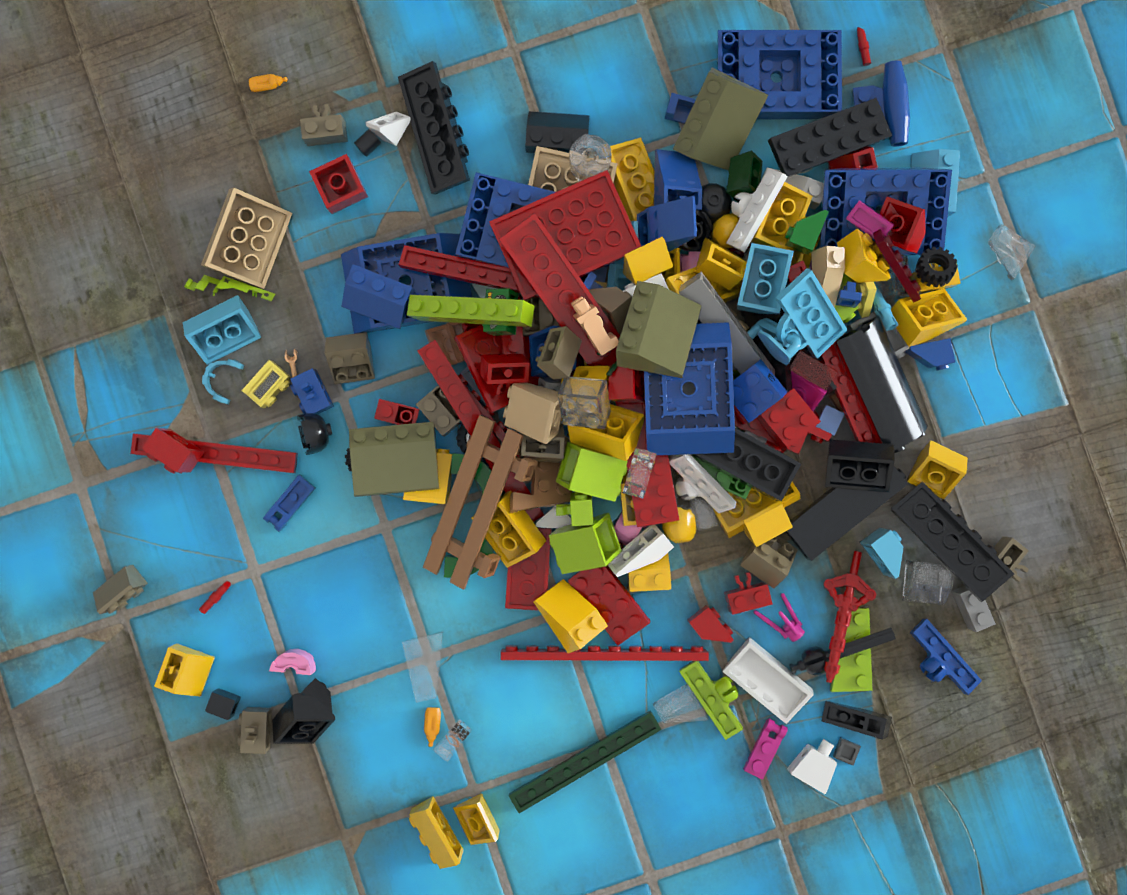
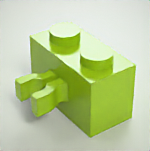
(579, 508)

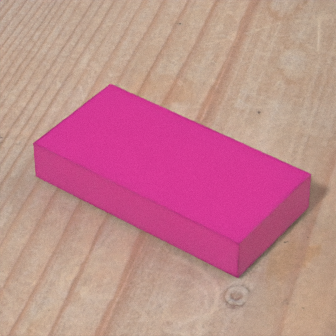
(868, 219)

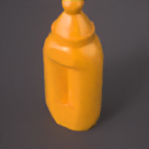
(265, 82)
(432, 724)

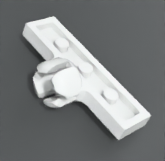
(753, 208)
(698, 482)

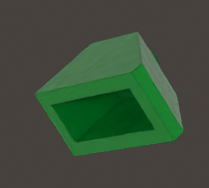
(806, 232)

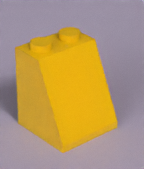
(444, 474)

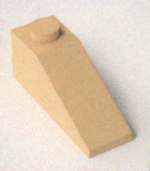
(829, 267)

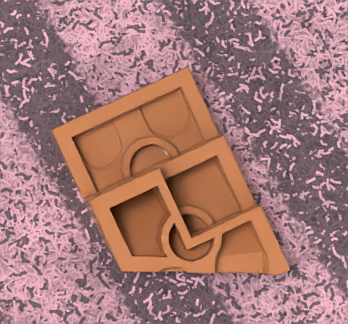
(444, 337)

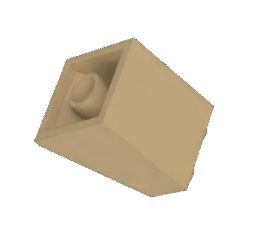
(533, 411)

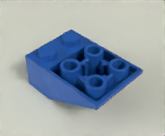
(676, 178)
(671, 220)

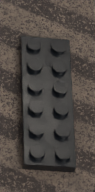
(829, 138)

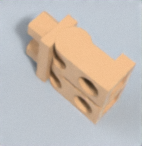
(592, 325)

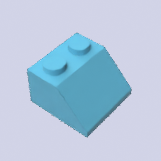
(885, 551)

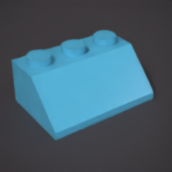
(941, 160)
(764, 279)
(221, 330)

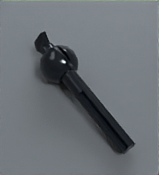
(815, 657)

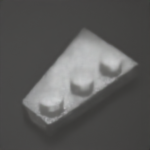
(423, 663)

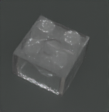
(584, 402)

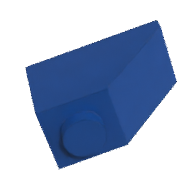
(933, 354)

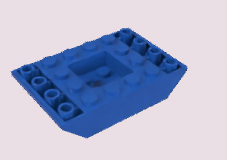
(803, 58)
(915, 186)
(488, 200)
(384, 260)
(700, 420)

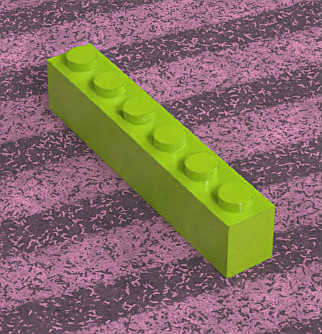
(471, 310)

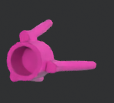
(792, 628)

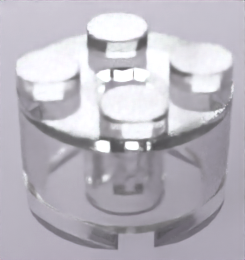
(587, 147)

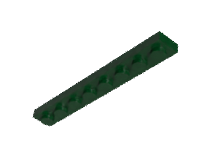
(584, 761)

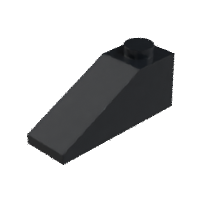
(857, 719)

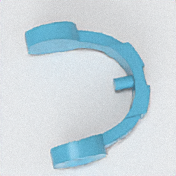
(208, 373)

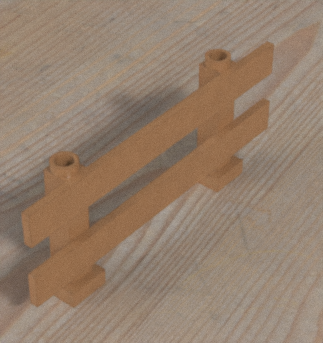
(504, 462)

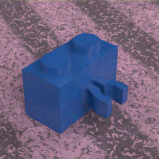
(311, 392)

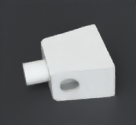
(814, 766)

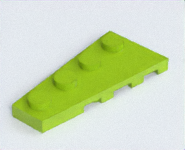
(856, 669)

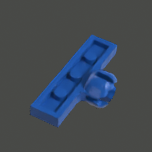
(943, 659)

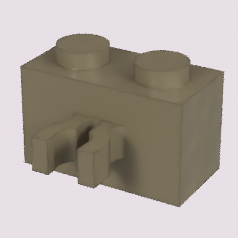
(323, 129)
(559, 353)
(1011, 554)
(255, 730)

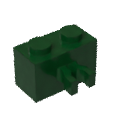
(744, 174)

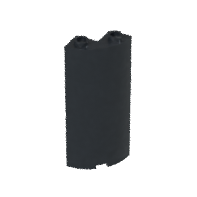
(882, 384)

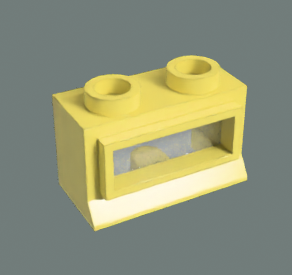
(267, 384)

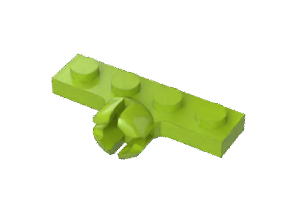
(714, 697)

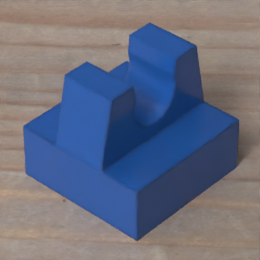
(848, 296)

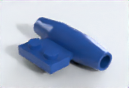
(892, 99)

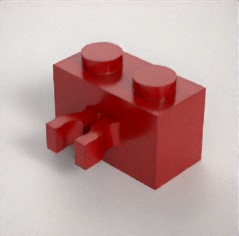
(504, 369)
(747, 597)

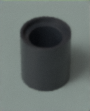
(367, 142)

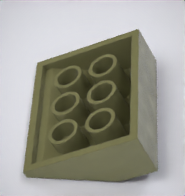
(720, 120)
(657, 331)
(393, 459)

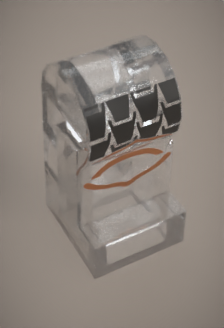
(452, 740)

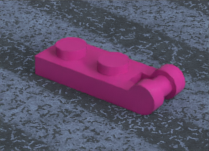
(765, 749)

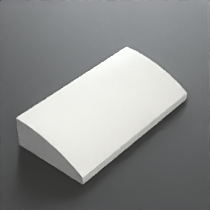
(768, 680)

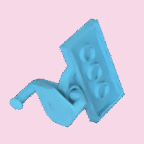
(806, 322)

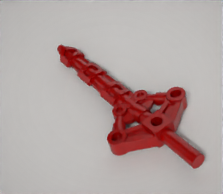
(846, 605)

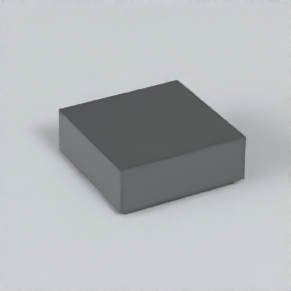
(846, 751)

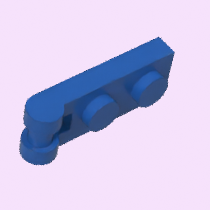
(289, 502)

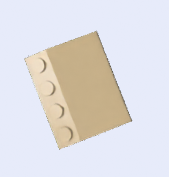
(553, 172)
(246, 238)

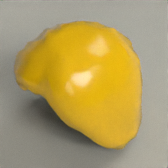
(723, 228)
(681, 530)

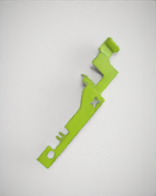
(220, 284)

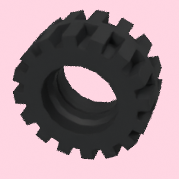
(941, 258)

